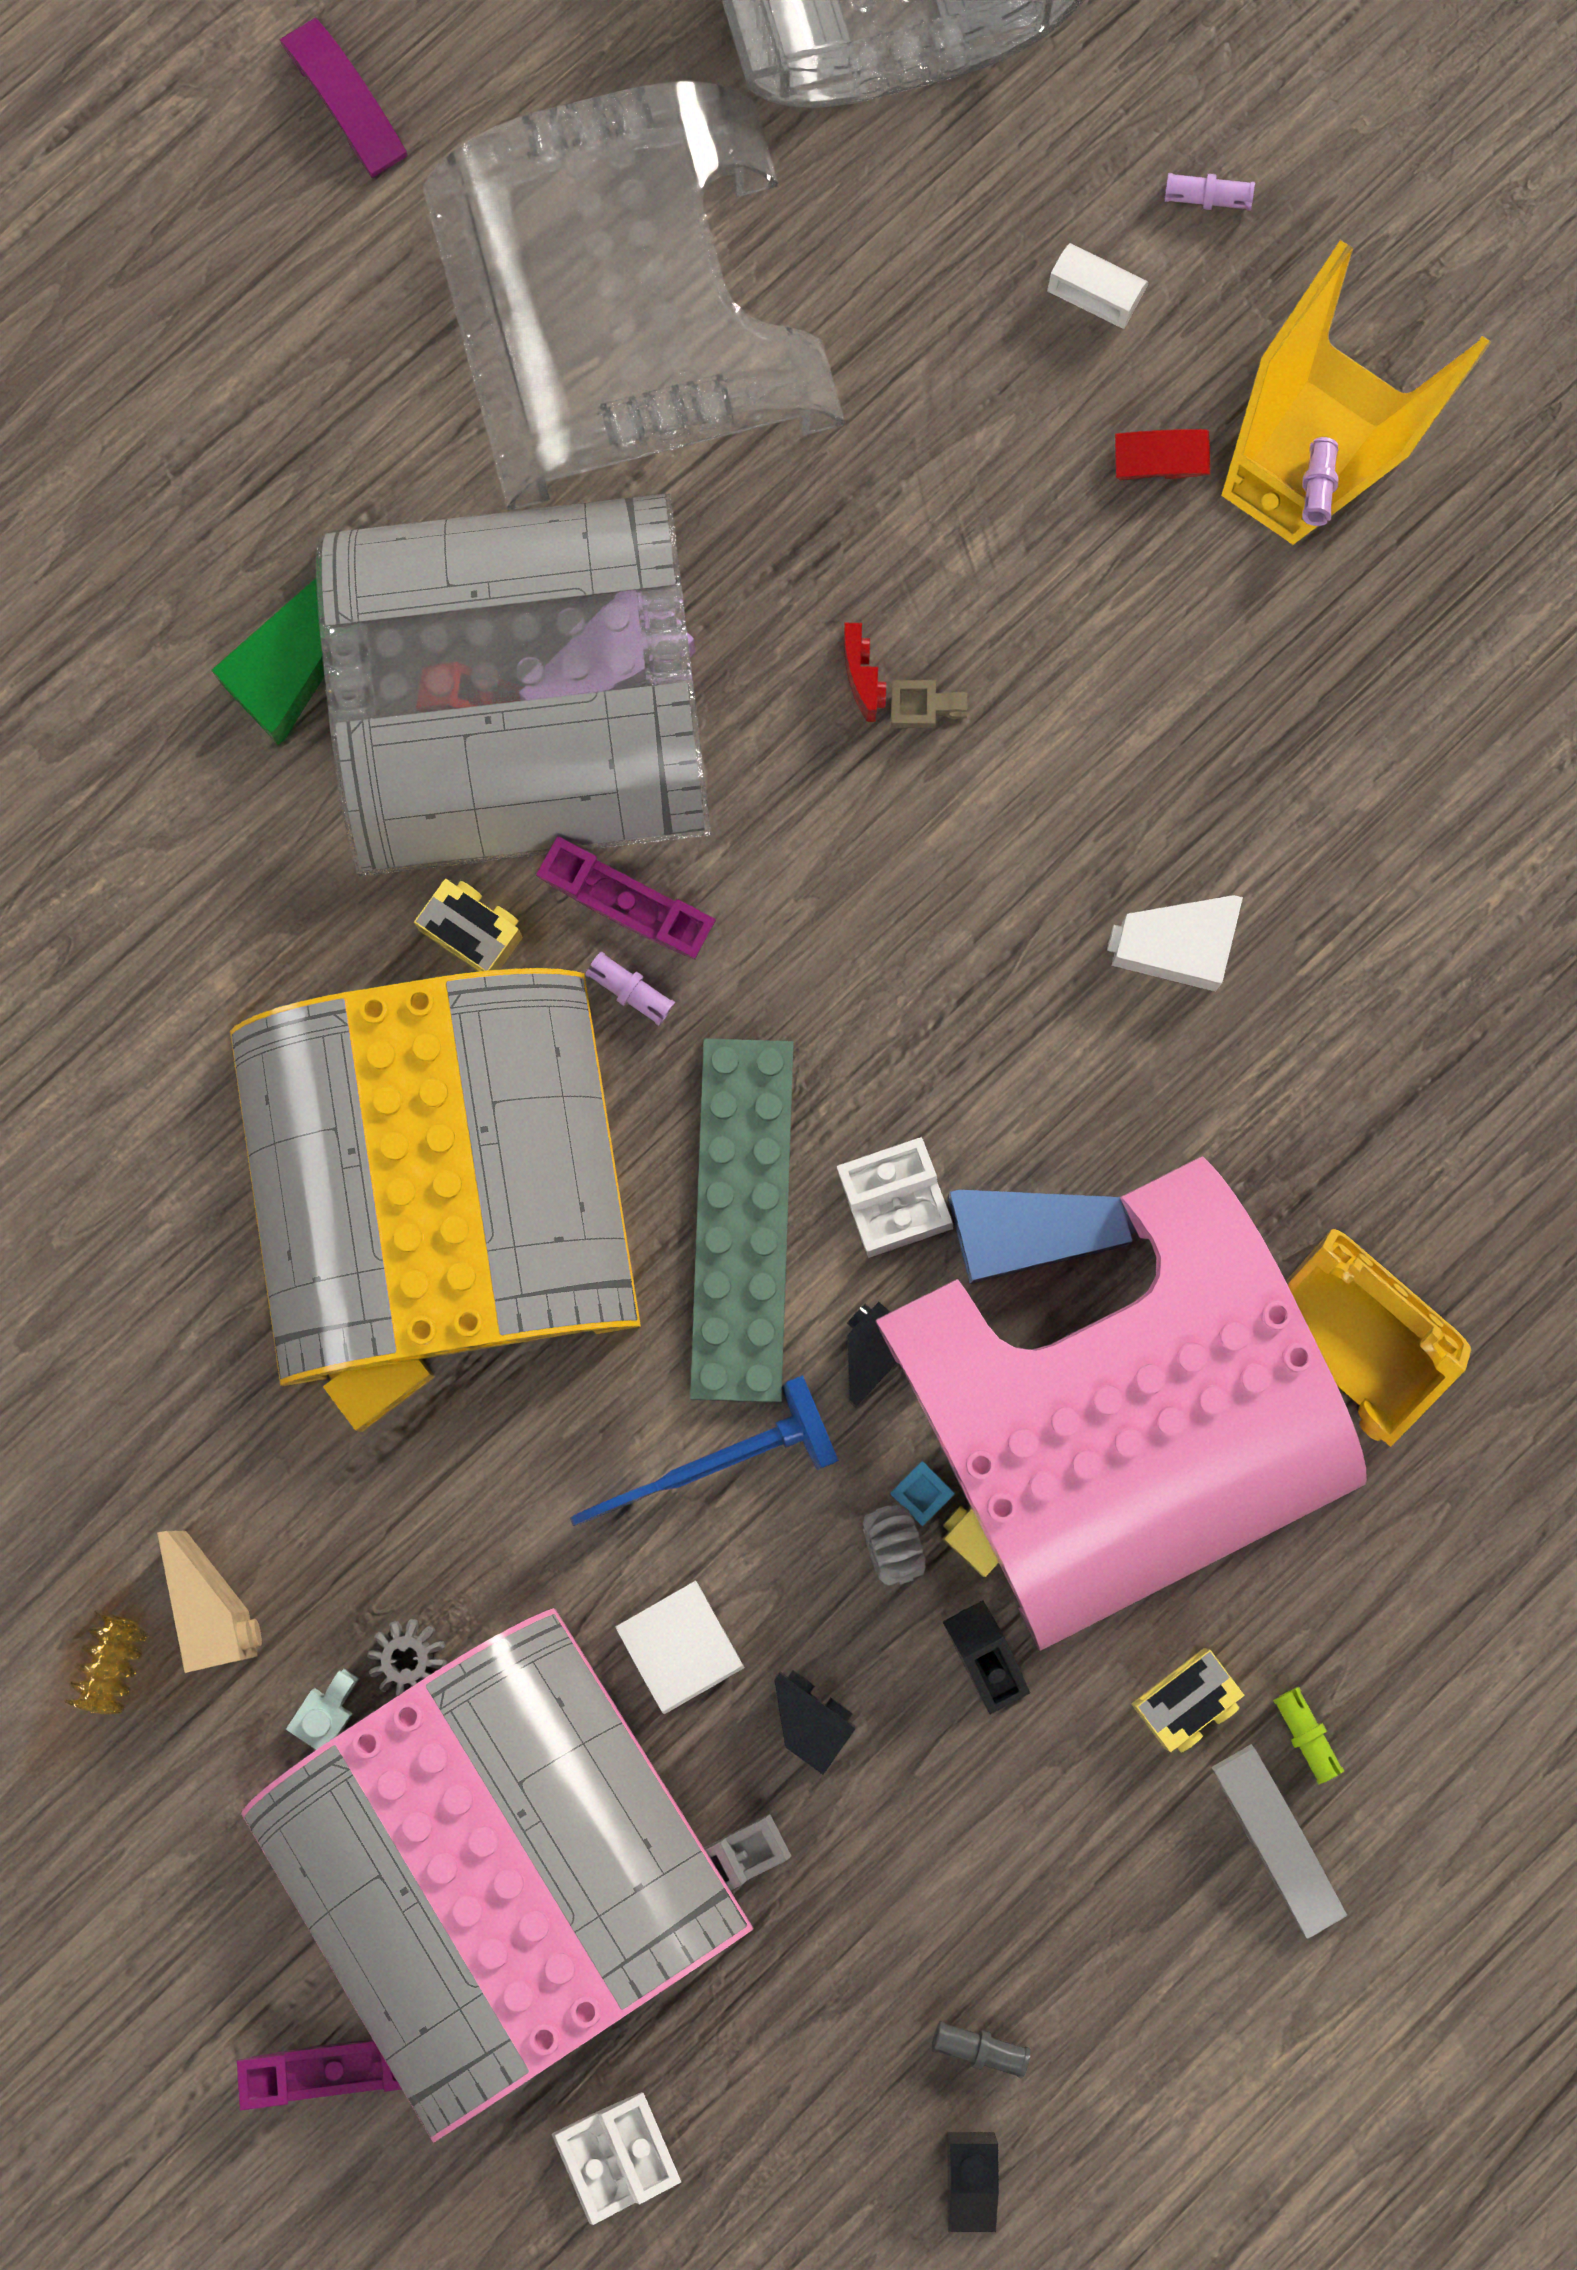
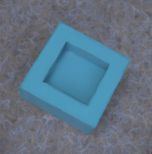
(922, 1493)

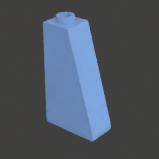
(1026, 1231)

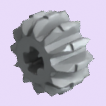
(894, 1545)
(403, 1643)

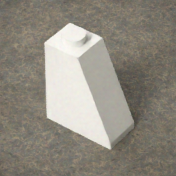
(1179, 941)

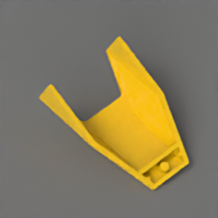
(1315, 392)

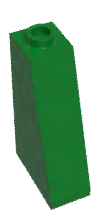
(278, 665)

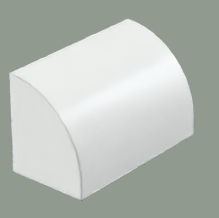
(1096, 285)

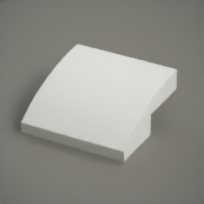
(895, 1197)
(679, 1647)
(616, 2158)

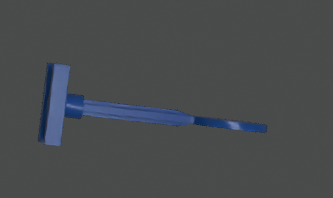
(802, 1426)

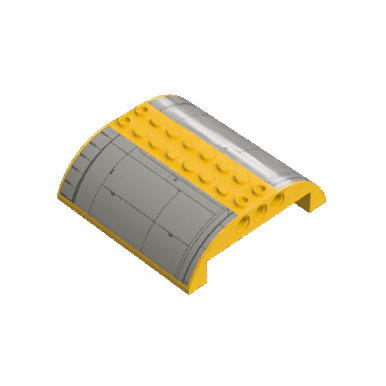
(432, 1170)

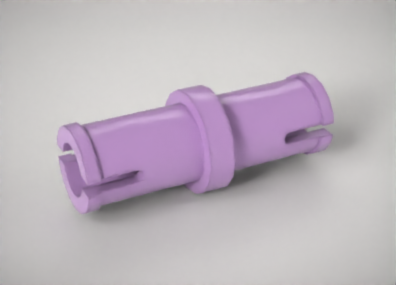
(1209, 191)
(1320, 481)
(630, 988)

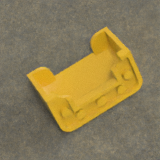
(1376, 1336)

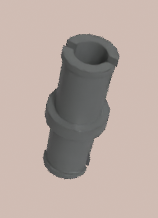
(981, 2049)

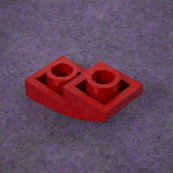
(1162, 453)
(863, 680)

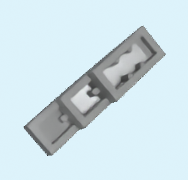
(1279, 1841)
(748, 1852)

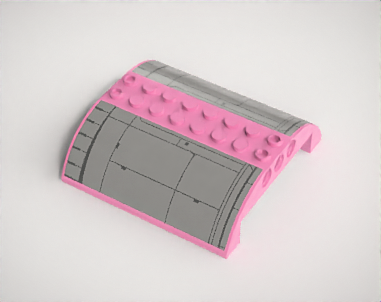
(493, 1870)

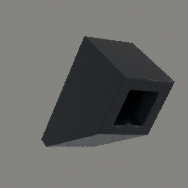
(809, 1726)

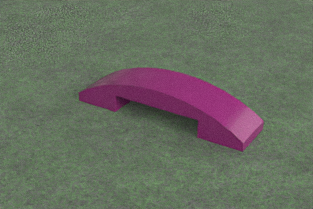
(345, 96)
(625, 899)
(312, 2073)

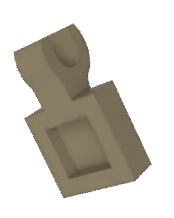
(917, 704)

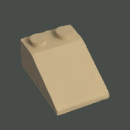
(207, 1613)

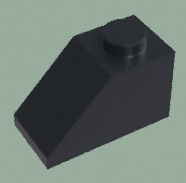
(866, 1353)
(986, 1657)
(972, 2181)

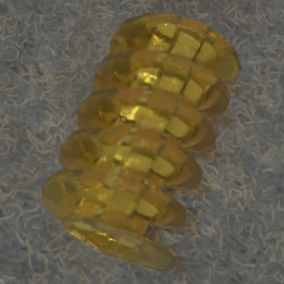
(108, 1664)

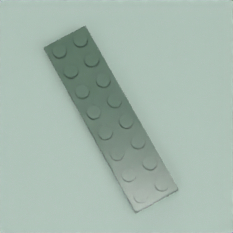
(742, 1221)

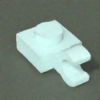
(322, 1715)

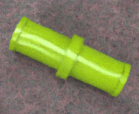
(1308, 1735)

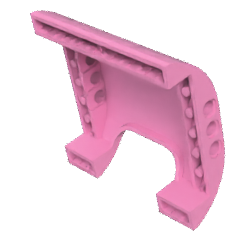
(1145, 1432)

